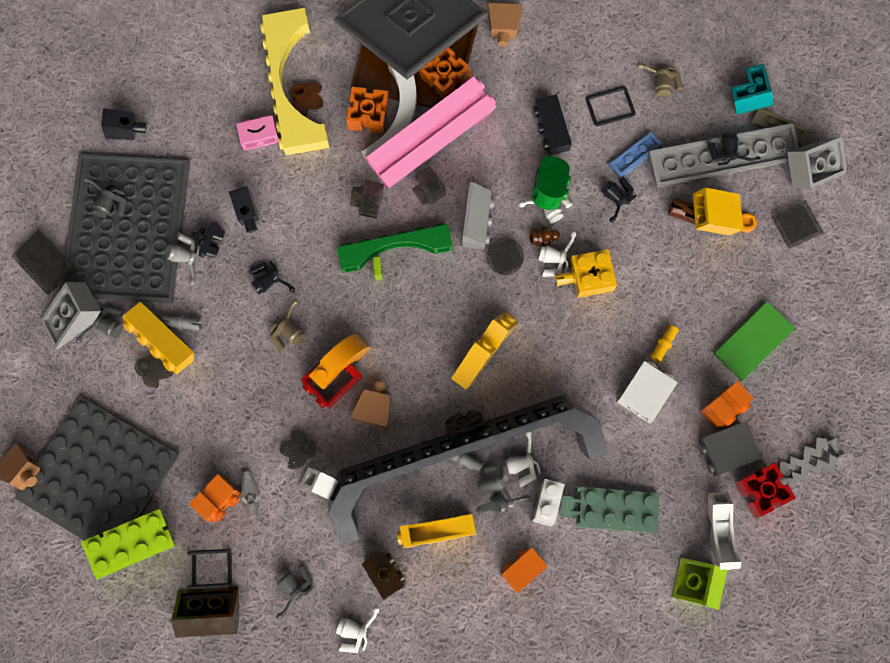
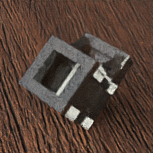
(429, 187)
(368, 198)

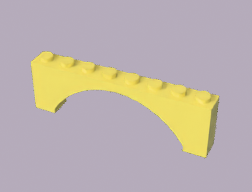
(281, 34)

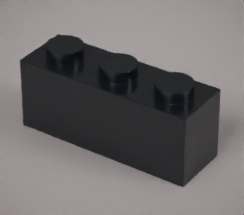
(552, 125)

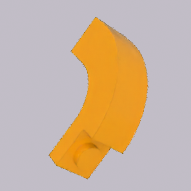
(338, 358)

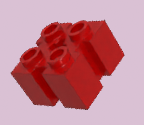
(776, 493)

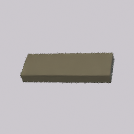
(767, 119)

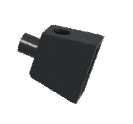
(121, 125)
(242, 202)

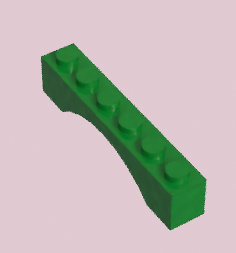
(433, 239)

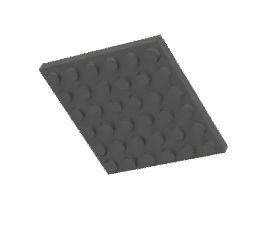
(97, 472)

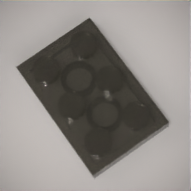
(43, 262)

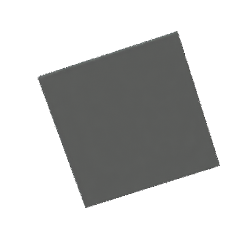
(409, 31)

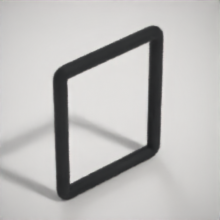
(606, 93)

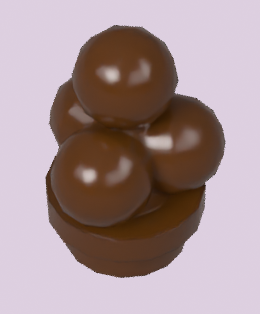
(543, 236)

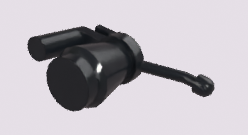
(730, 146)
(614, 193)
(265, 281)

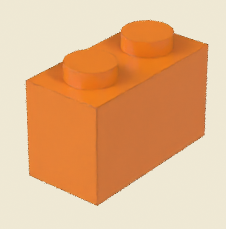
(523, 569)

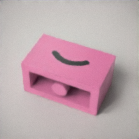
(257, 132)

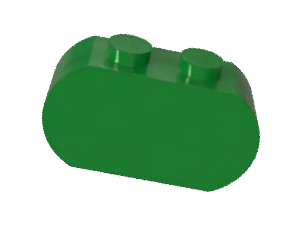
(551, 183)

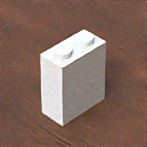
(647, 391)
(548, 502)

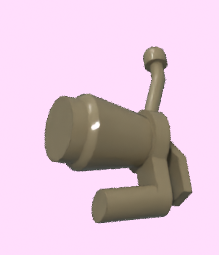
(663, 85)
(291, 332)

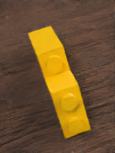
(484, 349)
(436, 531)

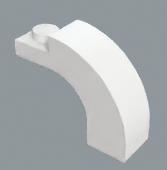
(319, 483)

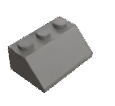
(477, 217)

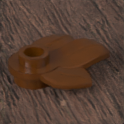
(308, 99)

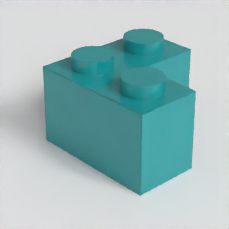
(755, 93)

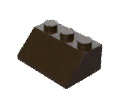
(206, 612)

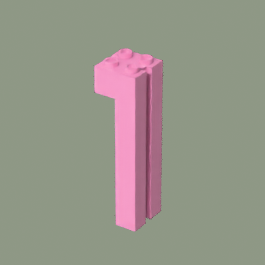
(431, 132)

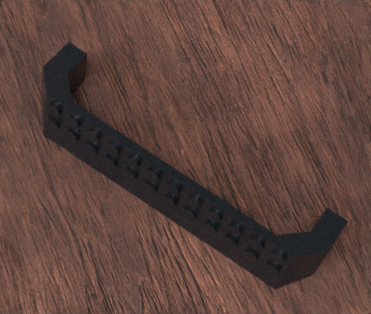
(447, 446)

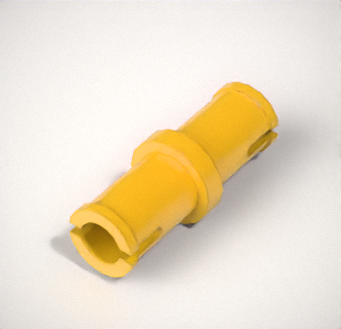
(664, 343)

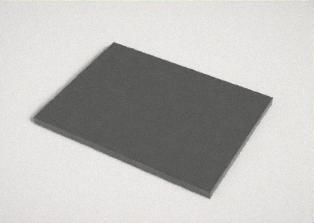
(127, 254)

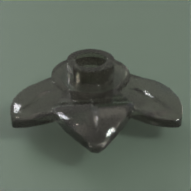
(154, 373)
(295, 449)

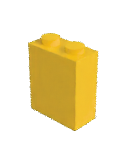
(717, 211)

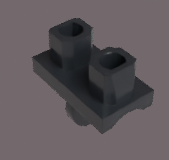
(207, 248)

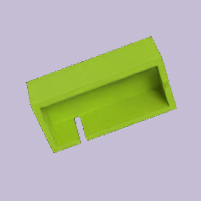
(128, 543)

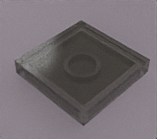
(797, 224)

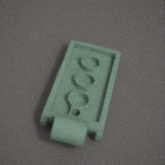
(613, 509)

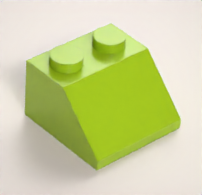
(699, 583)

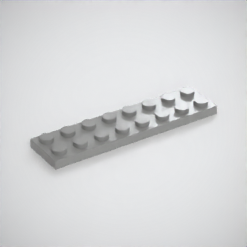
(694, 162)

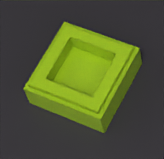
(377, 268)

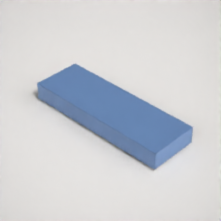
(634, 155)

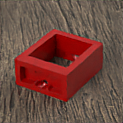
(309, 388)

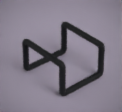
(217, 585)

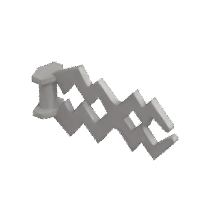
(804, 463)

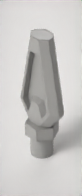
(249, 493)

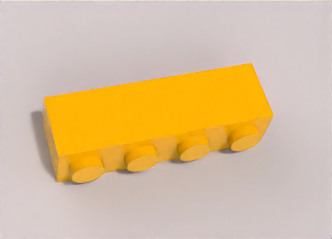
(158, 338)

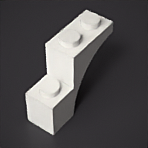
(722, 531)

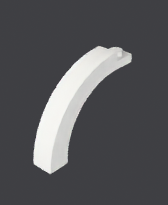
(406, 110)

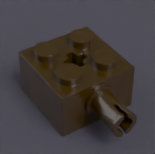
(384, 574)

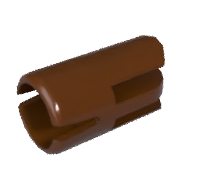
(680, 209)

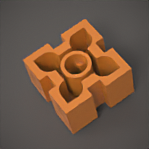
(446, 73)
(358, 113)
(727, 405)
(216, 499)

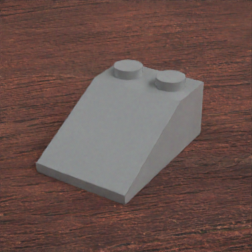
(817, 163)
(70, 313)

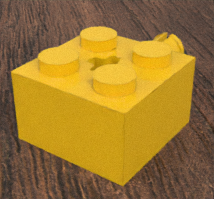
(583, 280)

